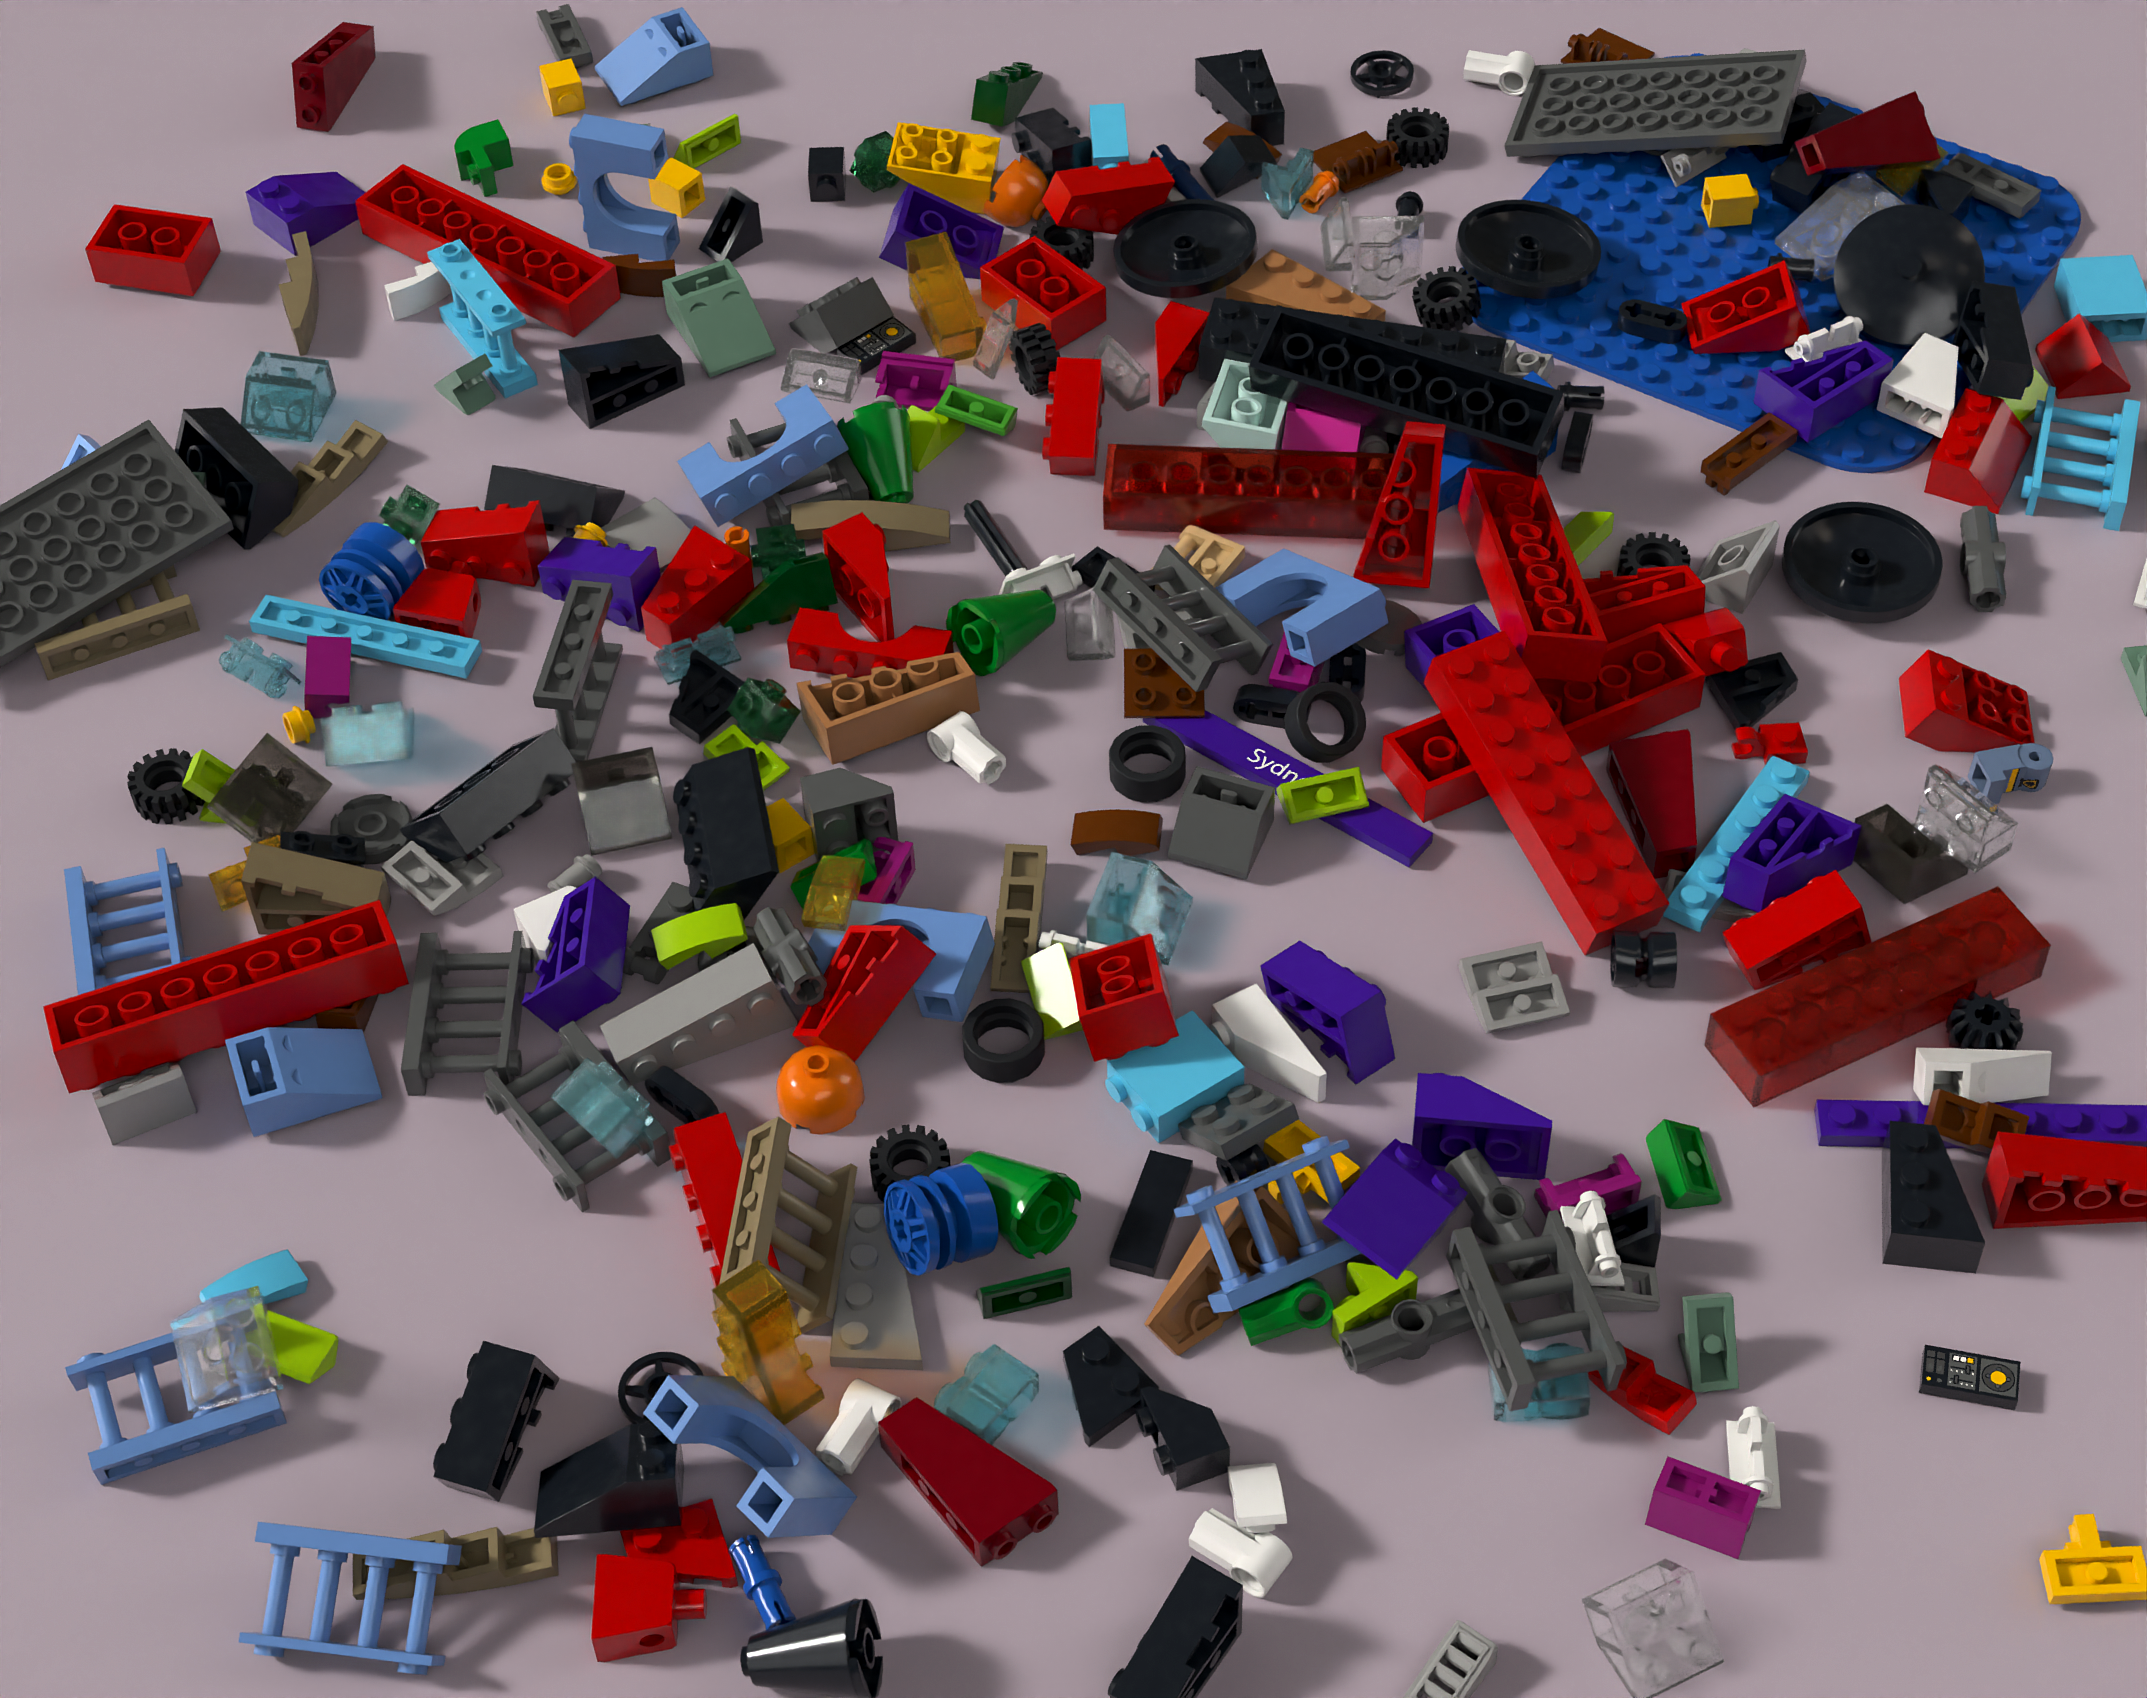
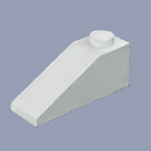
(1266, 1042)

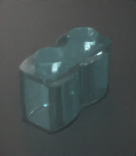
(603, 1107)
(989, 1393)
(1551, 1399)

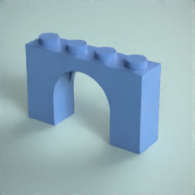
(609, 220)
(736, 486)
(1336, 611)
(958, 939)
(792, 1487)

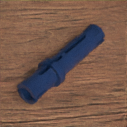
(1180, 171)

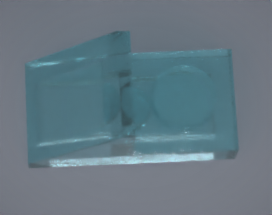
(1286, 184)

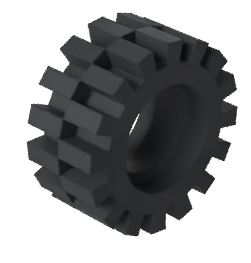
(1419, 137)
(1077, 242)
(1442, 286)
(1034, 356)
(1651, 552)
(156, 772)
(905, 1147)

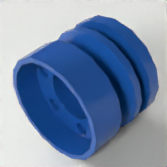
(371, 571)
(941, 1218)

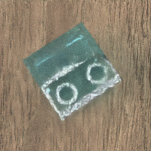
(287, 396)
(368, 736)
(1136, 901)

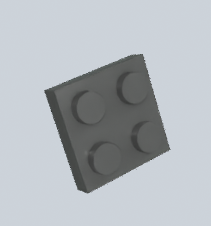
(1237, 1121)

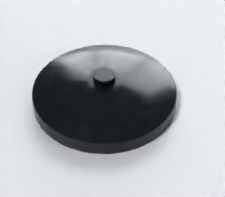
(1185, 248)
(1528, 249)
(1907, 274)
(1862, 562)

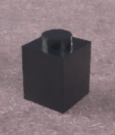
(827, 174)

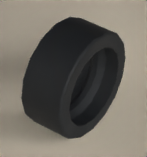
(1351, 713)
(1147, 740)
(996, 1014)

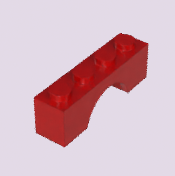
(823, 646)

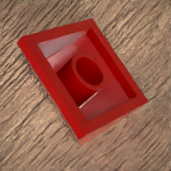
(2081, 361)

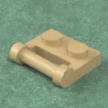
(1214, 558)

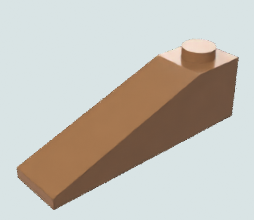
(1183, 1310)

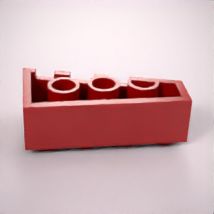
(1405, 519)
(711, 1170)
(2063, 1182)

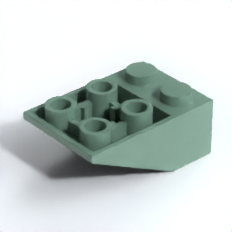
(717, 317)

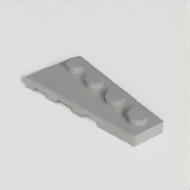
(873, 1301)

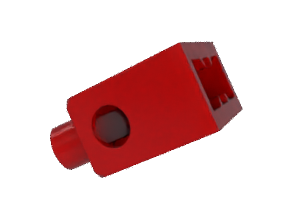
(442, 601)
(1712, 640)
(639, 1606)

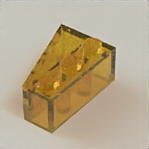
(943, 297)
(759, 1342)

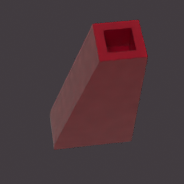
(330, 74)
(1878, 139)
(1657, 797)
(968, 1482)

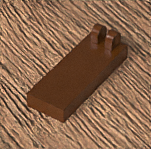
(1747, 453)

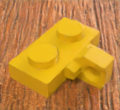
(1288, 1144)
(2092, 1568)

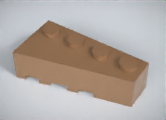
(1289, 284)
(888, 705)

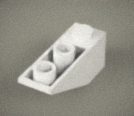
(1982, 1073)

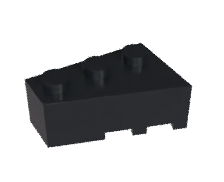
(1186, 1637)

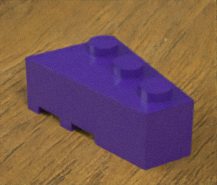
(1824, 390)
(629, 572)
(1789, 851)
(585, 956)
(1333, 1005)

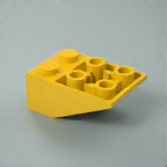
(946, 163)

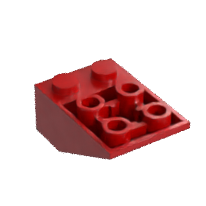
(1961, 707)

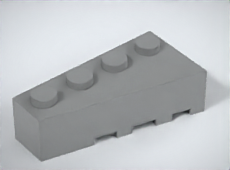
(700, 1017)

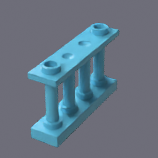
(482, 317)
(2114, 475)

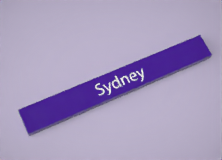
(1270, 766)

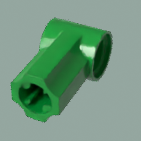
(1281, 1314)

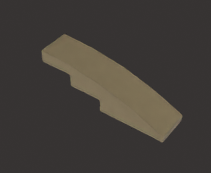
(301, 294)
(331, 473)
(902, 523)
(1018, 915)
(485, 1563)

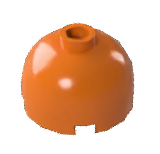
(1018, 194)
(819, 1089)

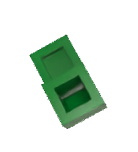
(481, 153)

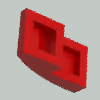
(1649, 1394)

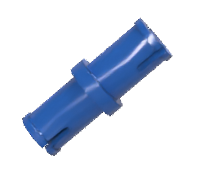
(761, 1582)

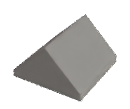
(1739, 566)
(144, 1102)

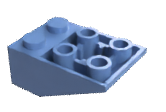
(657, 58)
(300, 1074)

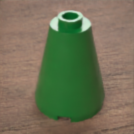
(881, 450)
(998, 627)
(1029, 1201)

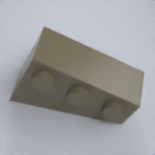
(299, 888)

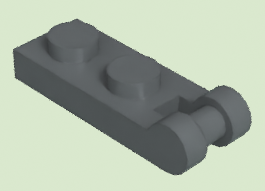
(565, 35)
(1993, 185)
(673, 904)

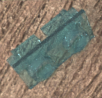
(715, 644)
(270, 673)

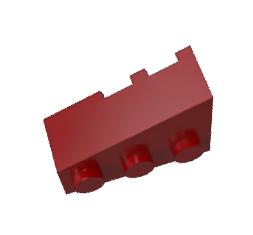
(1106, 197)
(1074, 416)
(495, 543)
(695, 589)
(1645, 599)
(1798, 931)
(864, 986)

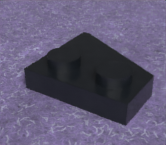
(1753, 689)
(703, 698)
(1103, 1383)

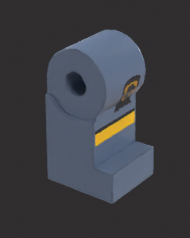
(2010, 769)

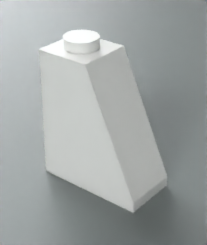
(1922, 386)

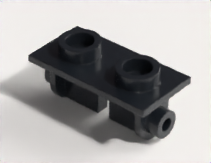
(338, 848)

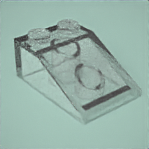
(1829, 220)

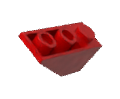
(1177, 346)

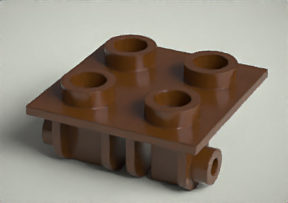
(1603, 47)
(1358, 160)
(1156, 689)

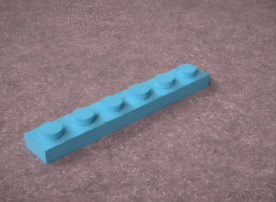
(369, 635)
(1703, 885)

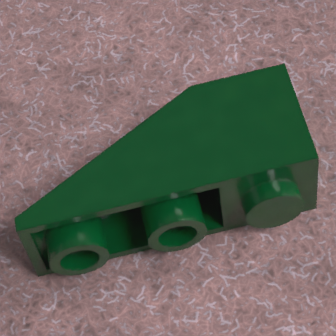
(1004, 93)
(792, 585)

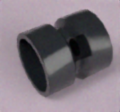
(1658, 956)

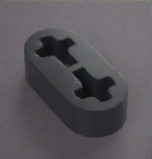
(1652, 321)
(1577, 441)
(1350, 673)
(1269, 705)
(679, 1096)

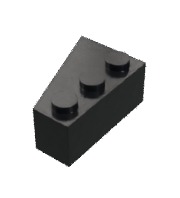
(1243, 92)
(1051, 143)
(1790, 181)
(1994, 342)
(618, 376)
(1924, 1204)
(491, 1420)

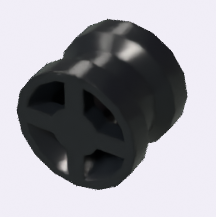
(1242, 1165)

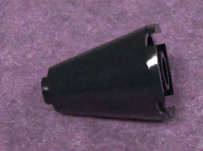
(819, 1653)

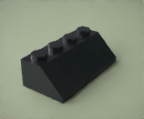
(239, 472)
(493, 798)
(726, 831)

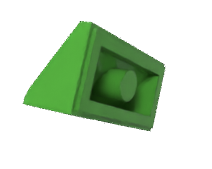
(977, 410)

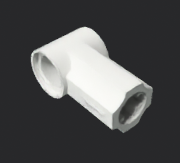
(1507, 72)
(961, 741)
(855, 1426)
(1249, 1557)

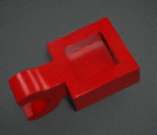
(1776, 740)

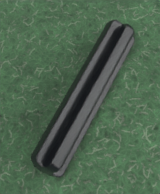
(992, 537)

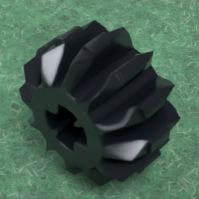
(1984, 1023)

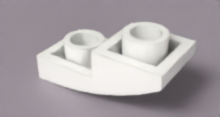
(418, 292)
(1257, 1497)

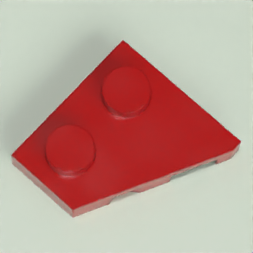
(693, 1547)

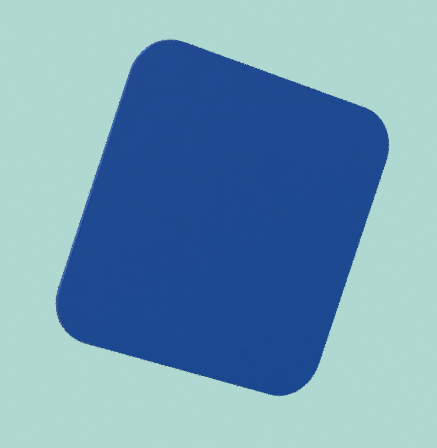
(1666, 254)

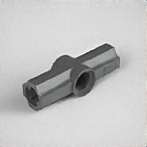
(1982, 559)
(790, 956)
(1495, 1210)
(1387, 1338)

